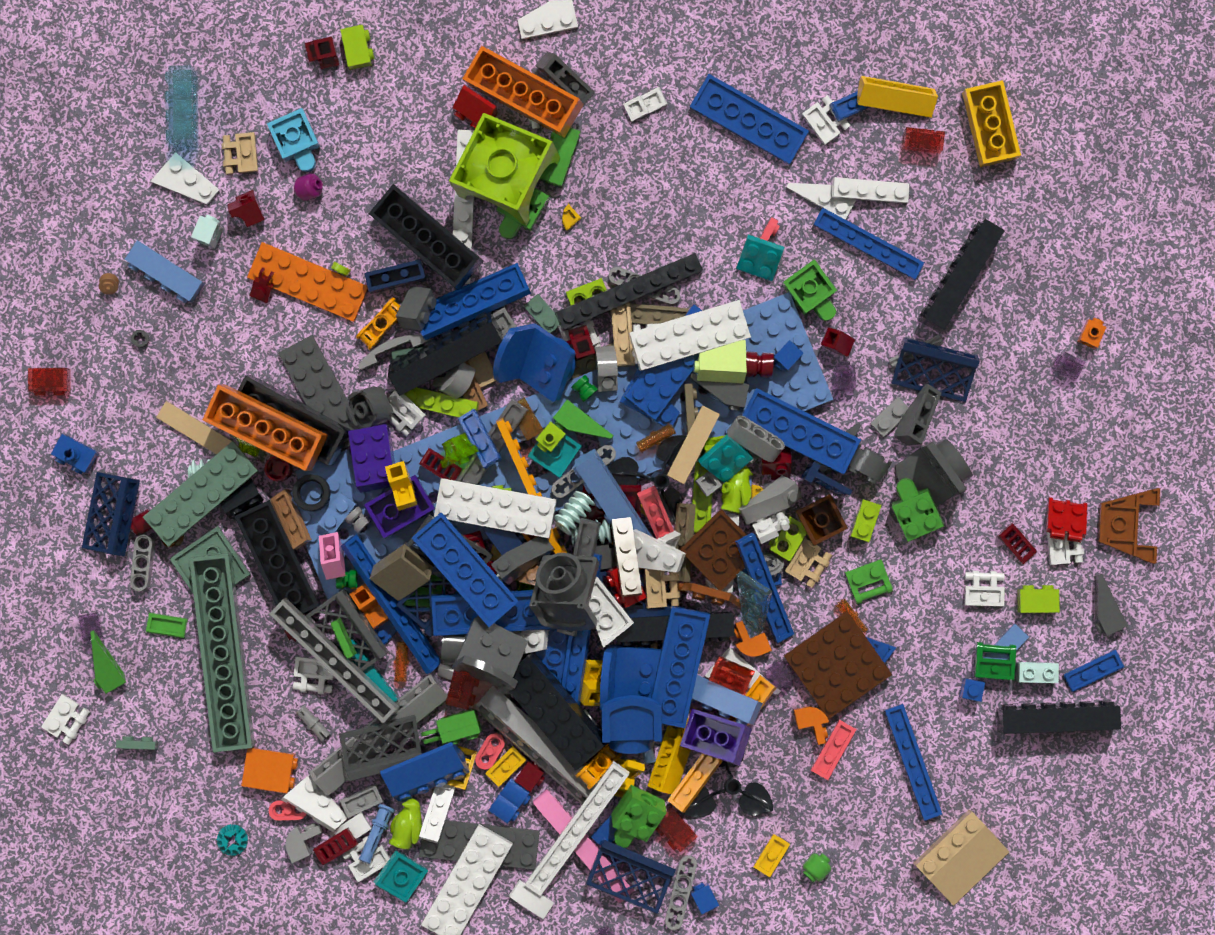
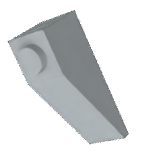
(772, 499)

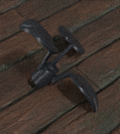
(626, 468)
(752, 802)

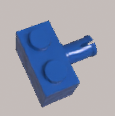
(74, 453)

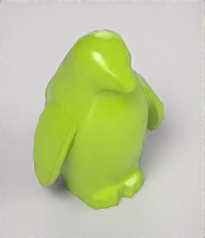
(737, 491)
(406, 825)

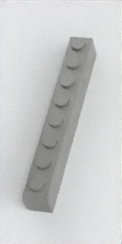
(334, 660)
(417, 701)
(531, 740)

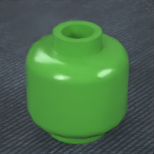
(816, 867)

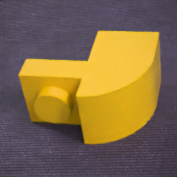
(401, 485)
(591, 683)
(635, 769)

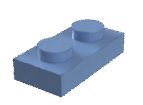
(336, 513)

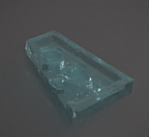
(754, 602)

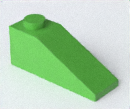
(575, 420)
(106, 669)

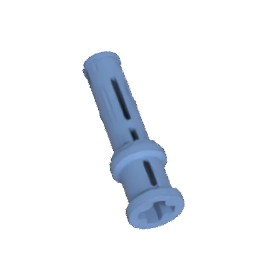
(379, 824)

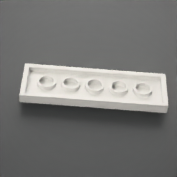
(689, 335)
(495, 508)
(467, 882)

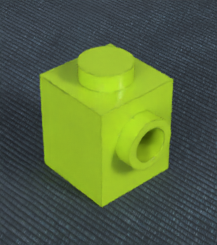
(550, 437)

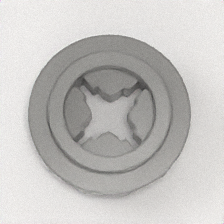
(776, 561)

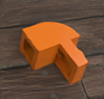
(369, 606)
(753, 645)
(812, 716)

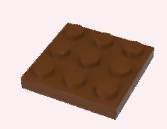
(715, 550)

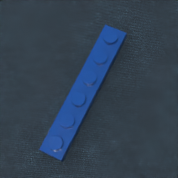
(868, 243)
(759, 571)
(913, 762)

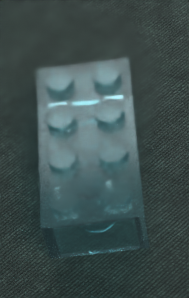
(183, 106)

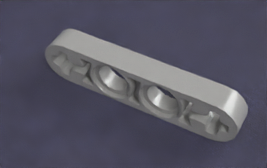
(668, 289)
(560, 481)
(682, 892)

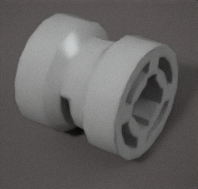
(361, 523)

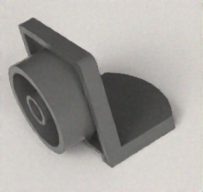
(938, 468)
(564, 592)
(491, 654)

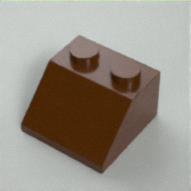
(821, 520)

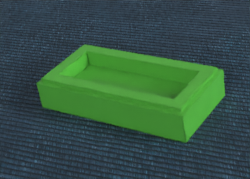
(166, 625)
(343, 638)

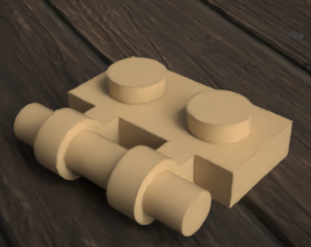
(246, 153)
(802, 561)
(656, 591)

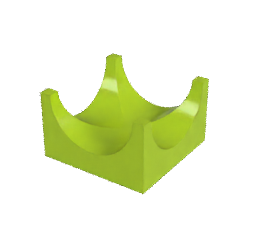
(503, 165)

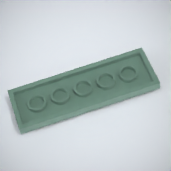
(200, 493)

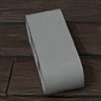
(755, 438)
(137, 571)

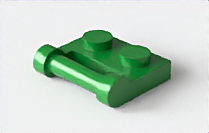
(995, 667)

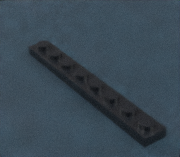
(628, 292)

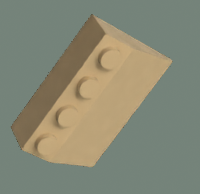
(961, 857)

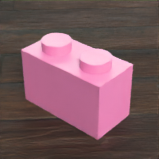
(331, 556)

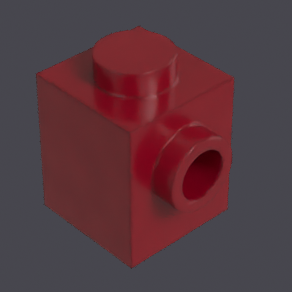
(838, 342)
(530, 776)

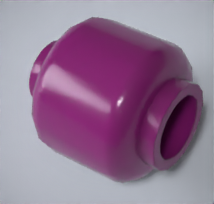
(308, 187)

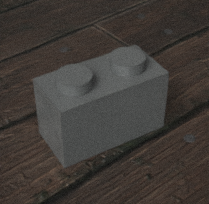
(416, 308)

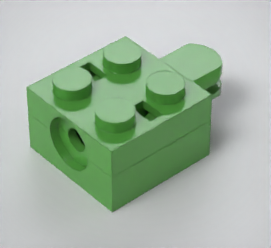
(510, 225)
(810, 292)
(915, 511)
(455, 727)
(637, 816)

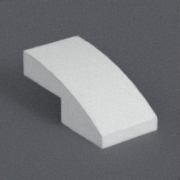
(645, 104)
(357, 825)
(530, 900)

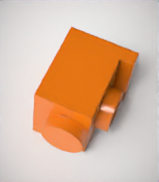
(1086, 336)

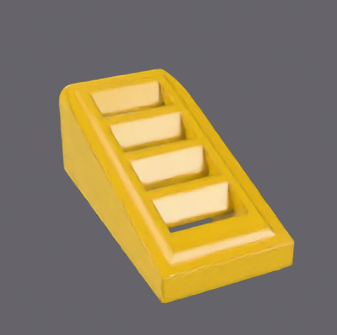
(458, 784)

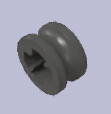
(144, 334)

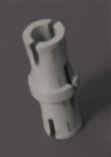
(313, 723)

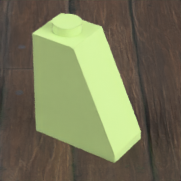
(723, 364)

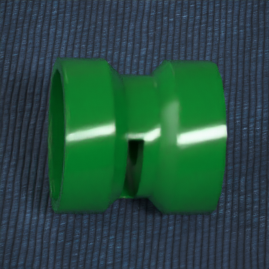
(584, 388)
(349, 580)

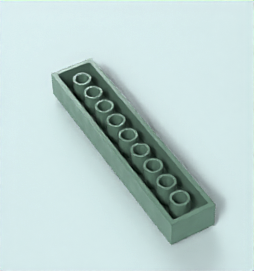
(222, 652)

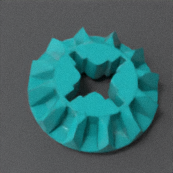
(241, 838)

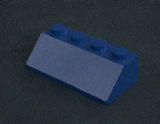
(425, 772)

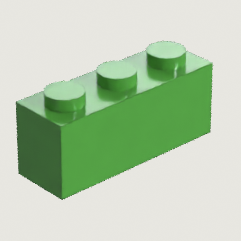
(556, 173)

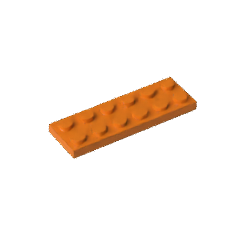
(309, 282)

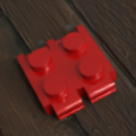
(1066, 519)

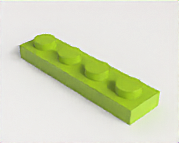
(441, 402)

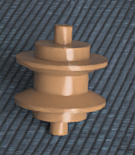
(108, 283)

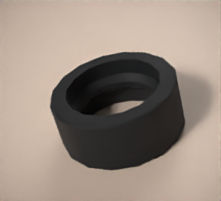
(311, 507)

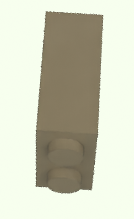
(401, 572)

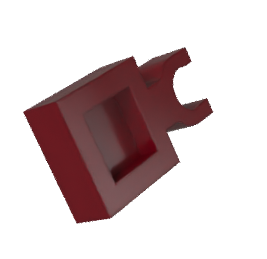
(261, 287)

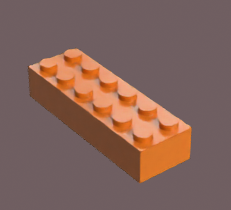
(523, 91)
(265, 427)

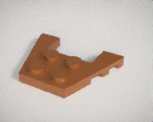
(1120, 524)
(716, 596)

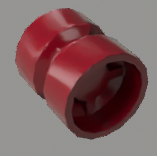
(759, 364)
(278, 469)

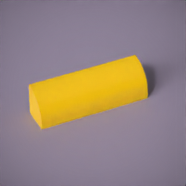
(896, 96)
(669, 762)

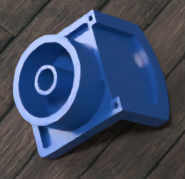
(536, 359)
(628, 672)
(631, 724)

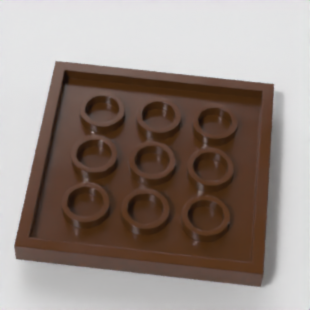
(837, 664)

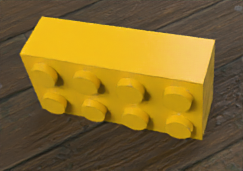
(991, 123)

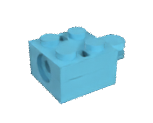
(295, 139)

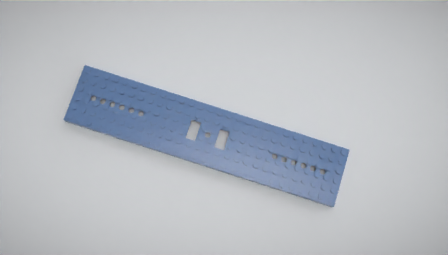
(770, 328)

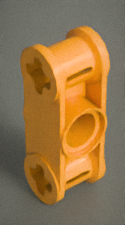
(375, 333)
(597, 766)

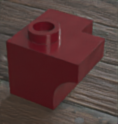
(323, 51)
(246, 208)
(581, 341)
(779, 467)

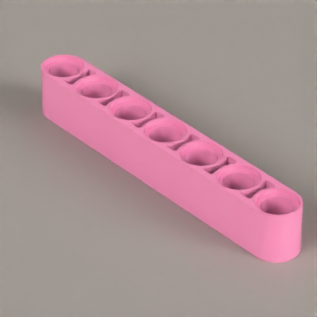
(586, 849)

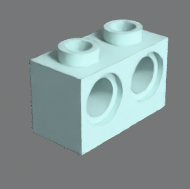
(207, 231)
(1037, 672)

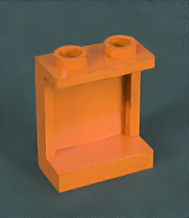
(269, 770)

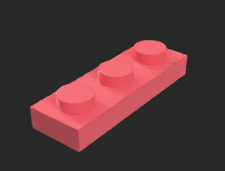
(655, 512)
(833, 749)

